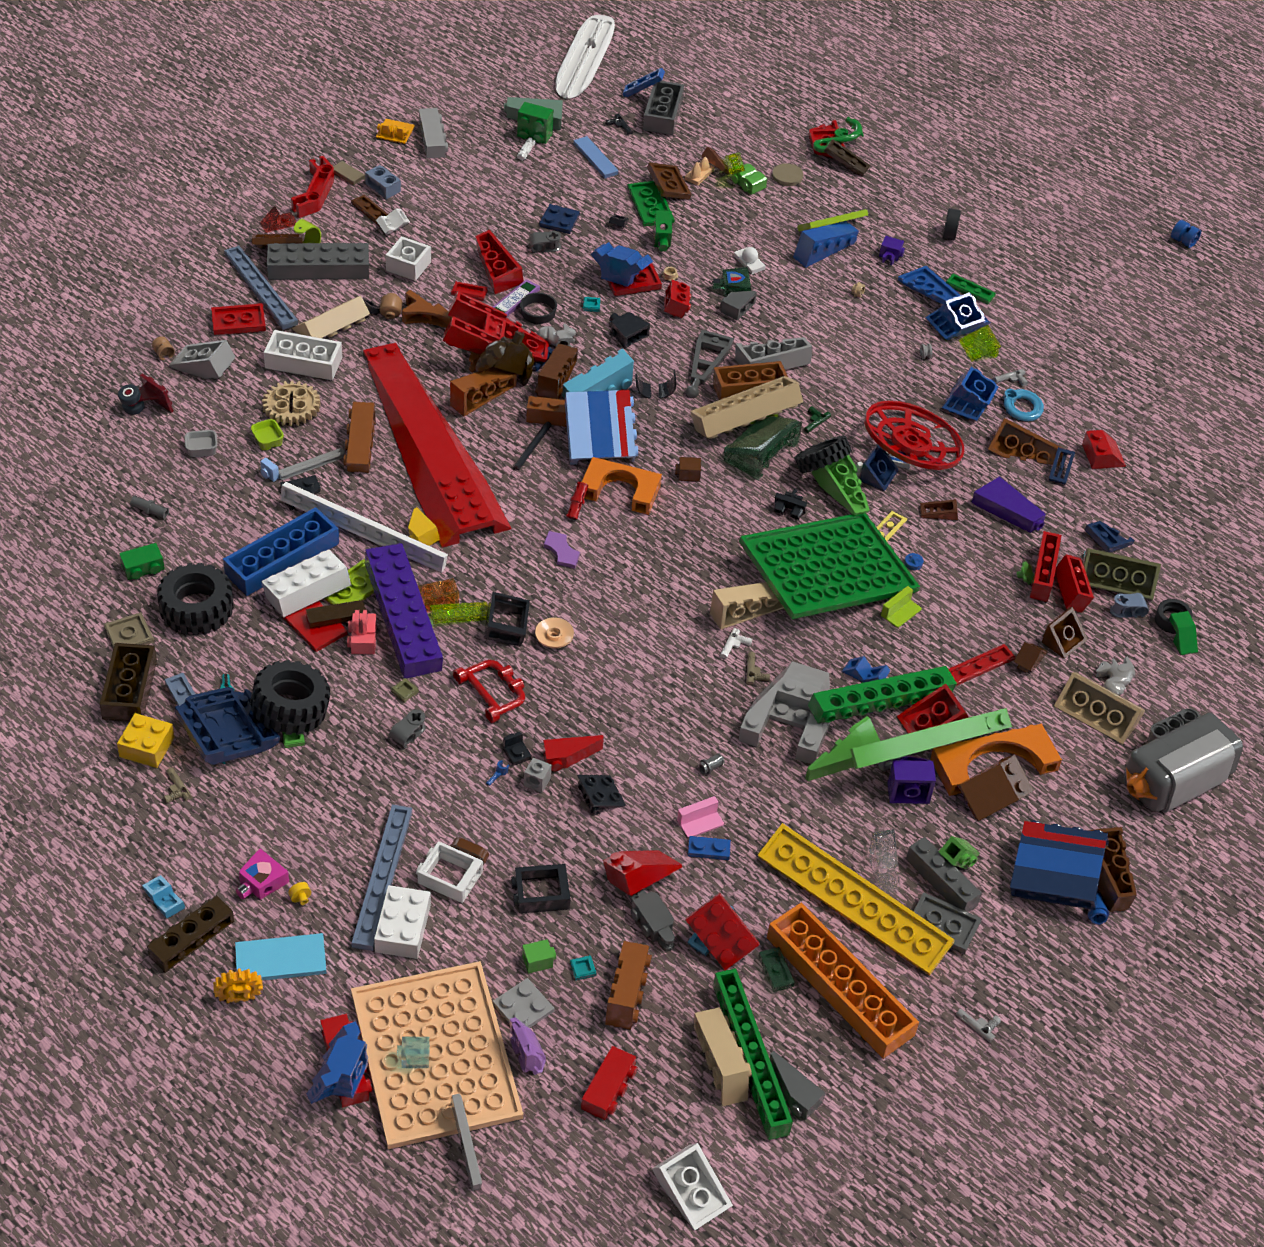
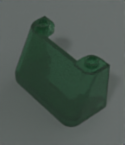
(761, 443)

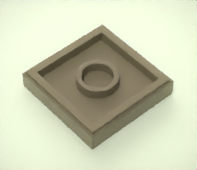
(129, 630)

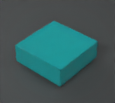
(591, 304)
(583, 968)

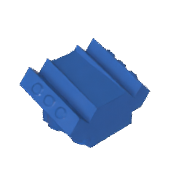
(620, 263)
(958, 317)
(970, 394)
(342, 1066)

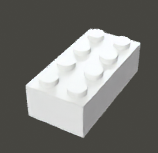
(303, 355)
(306, 583)

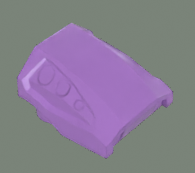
(526, 1043)

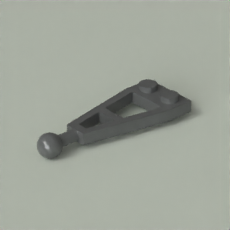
(711, 341)

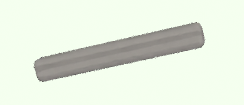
(310, 464)

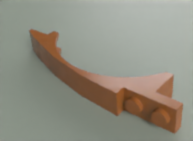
(424, 312)

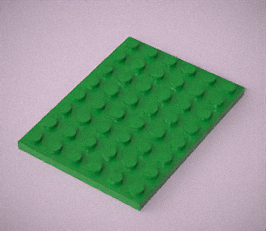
(828, 564)

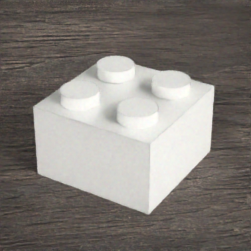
(408, 258)

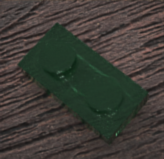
(776, 969)

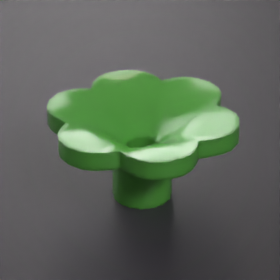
(1026, 573)

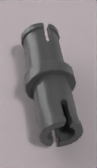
(149, 507)

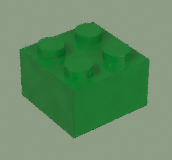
(535, 122)

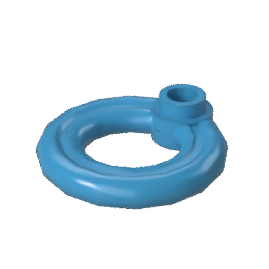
(1010, 397)

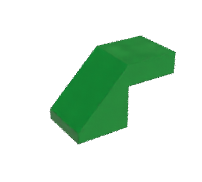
(1186, 636)

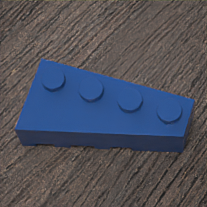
(824, 241)

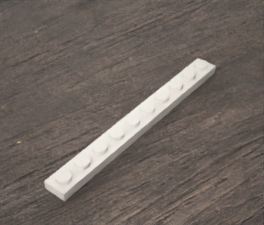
(363, 526)

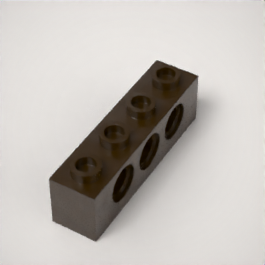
(219, 917)

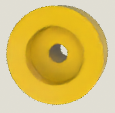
(300, 893)

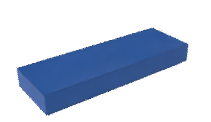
(643, 82)

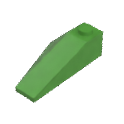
(843, 485)
(840, 755)

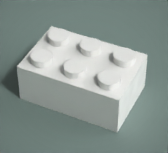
(402, 922)

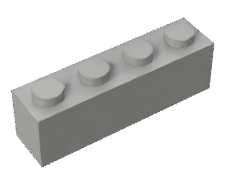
(433, 133)

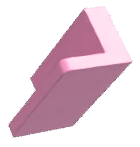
(699, 817)

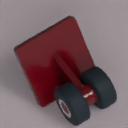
(133, 398)

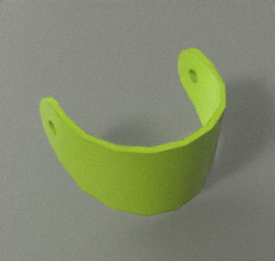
(312, 232)

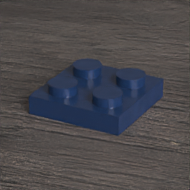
(559, 218)

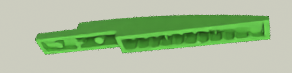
(930, 738)

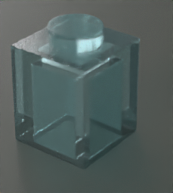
(414, 1052)

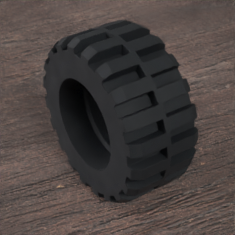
(195, 616)
(287, 714)

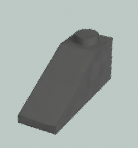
(799, 1092)

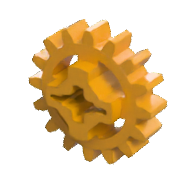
(237, 986)

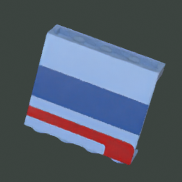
(600, 425)

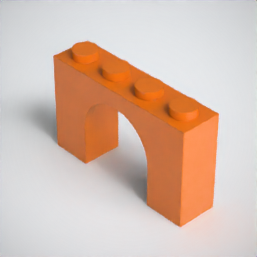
(603, 472)

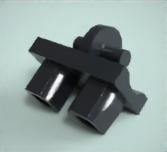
(791, 501)

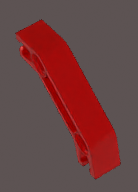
(317, 191)

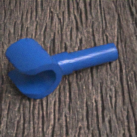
(499, 771)

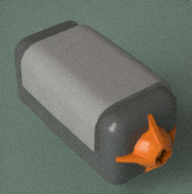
(1182, 760)

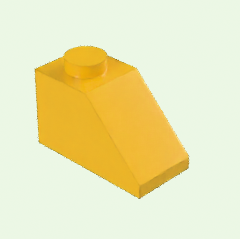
(422, 528)

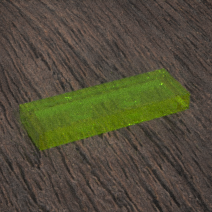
(734, 163)
(459, 612)

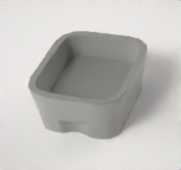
(201, 443)

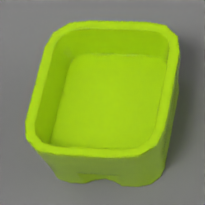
(267, 434)

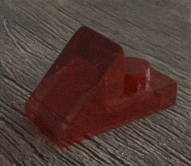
(274, 221)

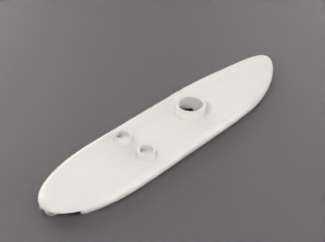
(582, 62)

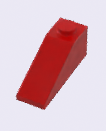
(567, 751)

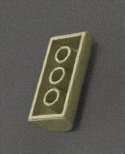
(1121, 573)

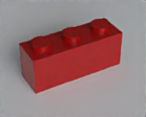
(1074, 583)
(609, 1083)

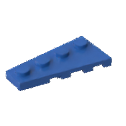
(929, 284)

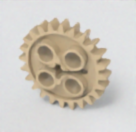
(277, 403)

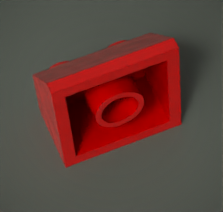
(1102, 450)

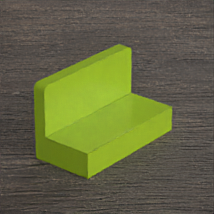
(900, 608)

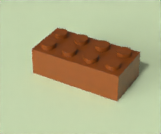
(739, 378)

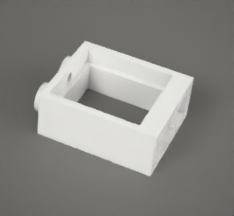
(459, 893)

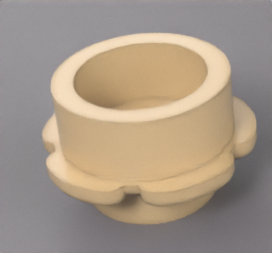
(670, 273)
(858, 289)

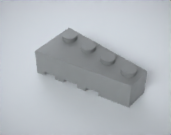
(790, 352)

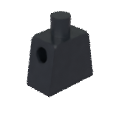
(628, 328)

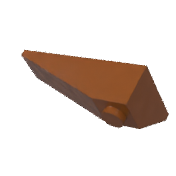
(1019, 442)

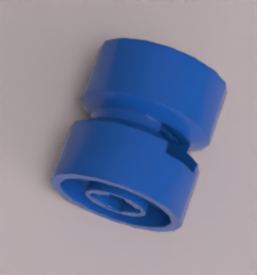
(1185, 233)

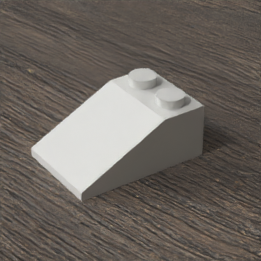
(692, 1185)

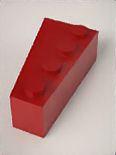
(498, 263)

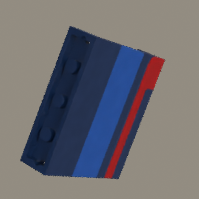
(1059, 864)

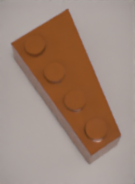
(627, 985)

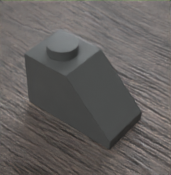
(738, 303)

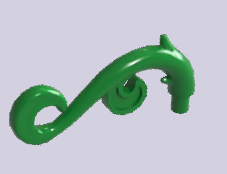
(841, 135)

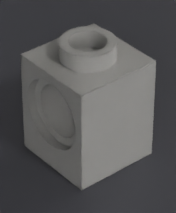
(537, 775)

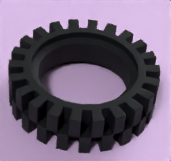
(823, 454)

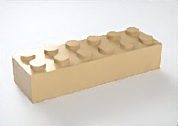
(746, 407)

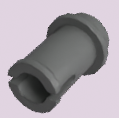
(711, 763)

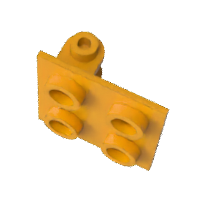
(394, 131)

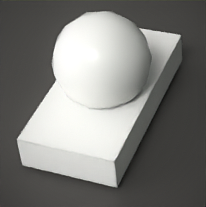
(749, 258)

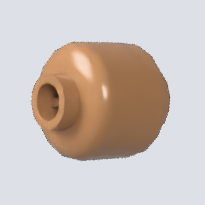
(391, 305)

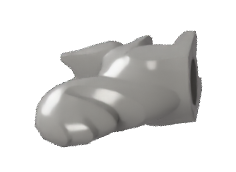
(557, 337)
(1118, 675)

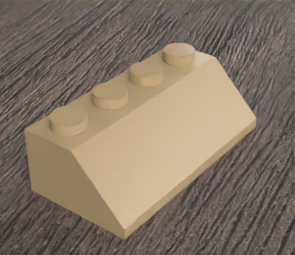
(334, 319)
(1099, 707)

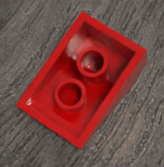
(933, 710)
(638, 869)

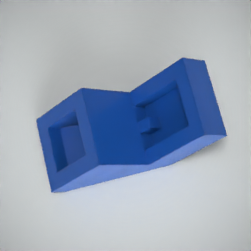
(861, 670)

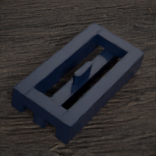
(1057, 479)

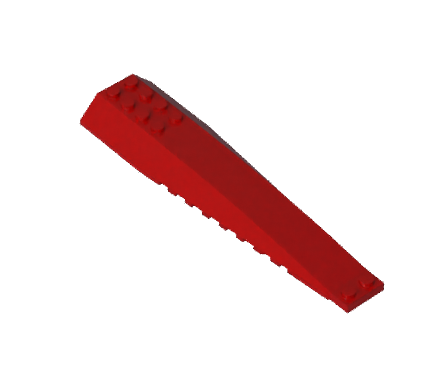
(438, 464)

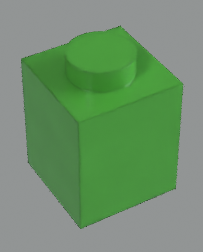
(538, 956)

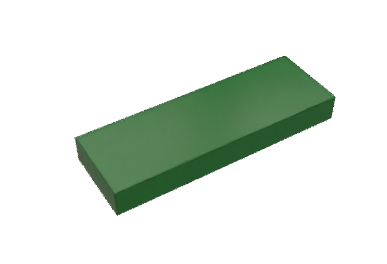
(966, 286)

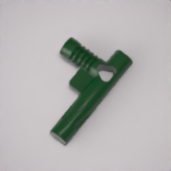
(816, 418)

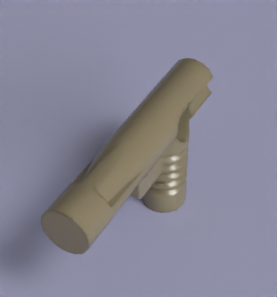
(754, 671)
(176, 788)

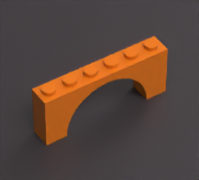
(1027, 742)

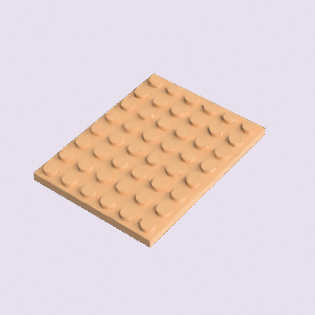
(464, 1054)

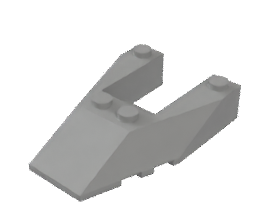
(787, 702)

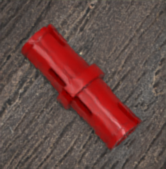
(577, 500)

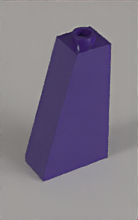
(1009, 504)

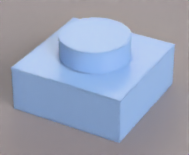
(269, 469)

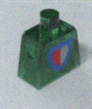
(733, 281)

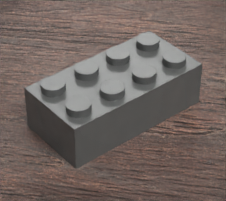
(663, 107)

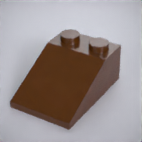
(995, 787)

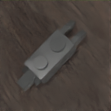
(654, 918)

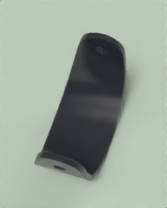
(665, 389)

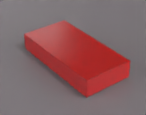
(474, 291)

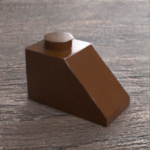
(1029, 656)

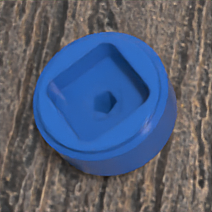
(914, 561)

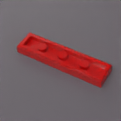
(981, 664)

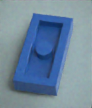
(709, 848)

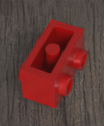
(677, 299)

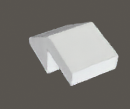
(392, 221)

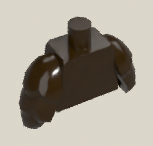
(509, 356)

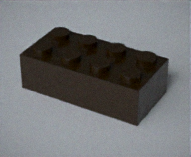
(128, 681)

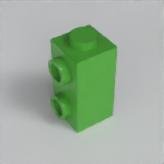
(959, 852)

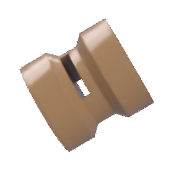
(163, 347)

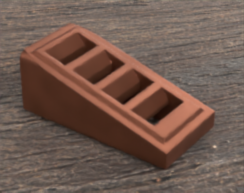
(715, 159)
(951, 514)

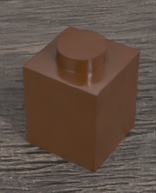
(688, 469)

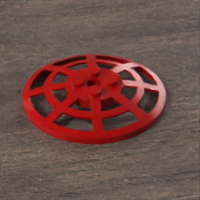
(910, 439)

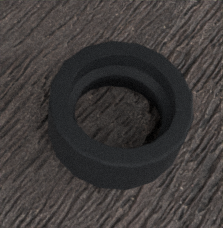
(951, 224)
(1169, 605)

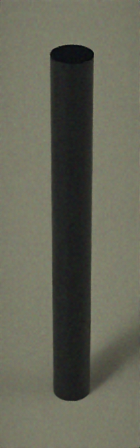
(532, 446)

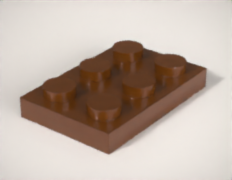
(669, 181)
(262, 240)

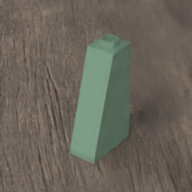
(514, 104)

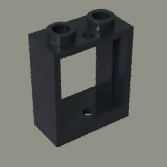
(502, 632)
(545, 903)

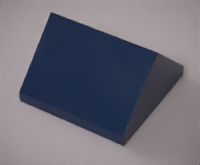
(878, 469)

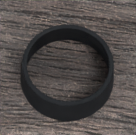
(538, 298)

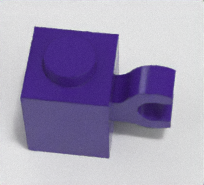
(891, 249)

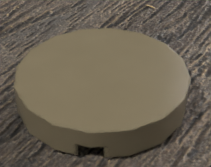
(787, 174)

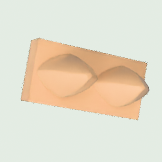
(699, 172)

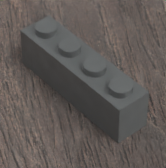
(943, 875)

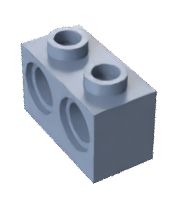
(383, 181)

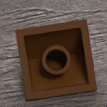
(1064, 634)

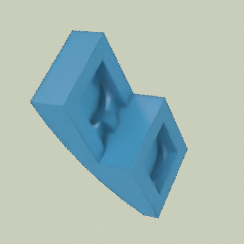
(163, 896)

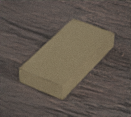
(348, 173)

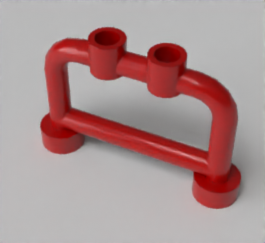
(505, 673)

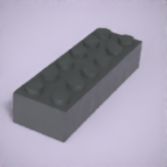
(318, 261)

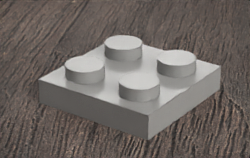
(524, 1003)

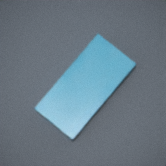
(283, 956)

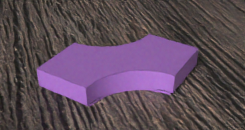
(565, 554)

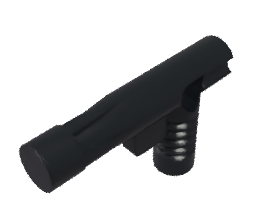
(619, 122)

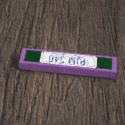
(513, 299)

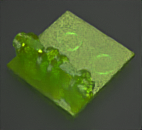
(980, 344)

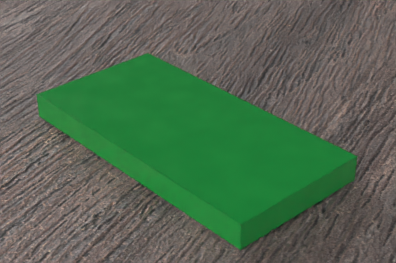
(647, 200)

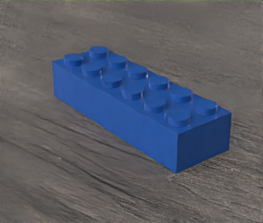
(280, 549)

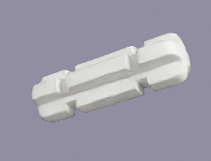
(526, 149)

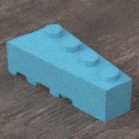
(612, 375)

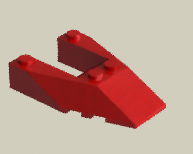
(478, 324)

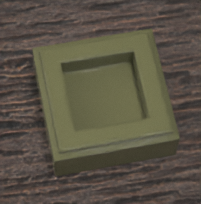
(404, 690)

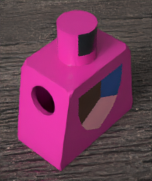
(261, 876)

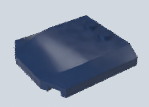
(224, 725)

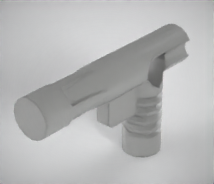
(1013, 377)
(980, 1024)

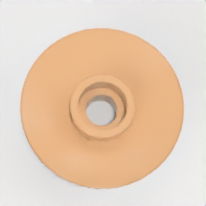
(554, 626)

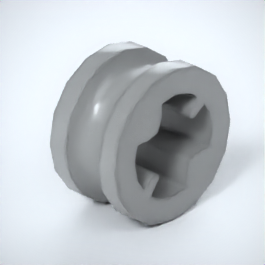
(926, 351)

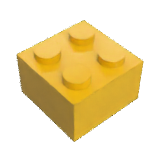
(145, 740)

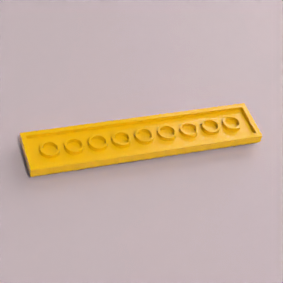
(856, 899)

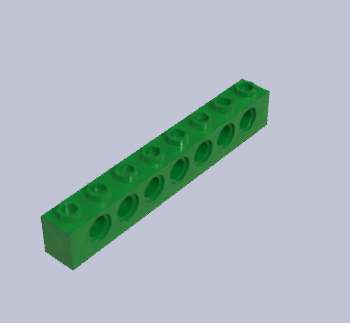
(878, 694)
(763, 1081)

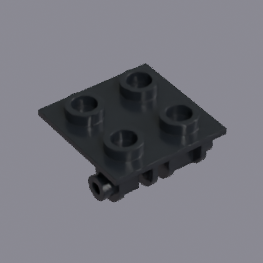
(599, 792)

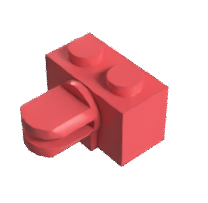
(362, 633)

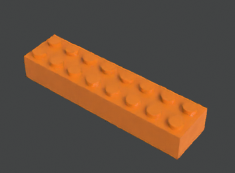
(842, 980)

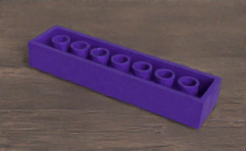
(403, 611)

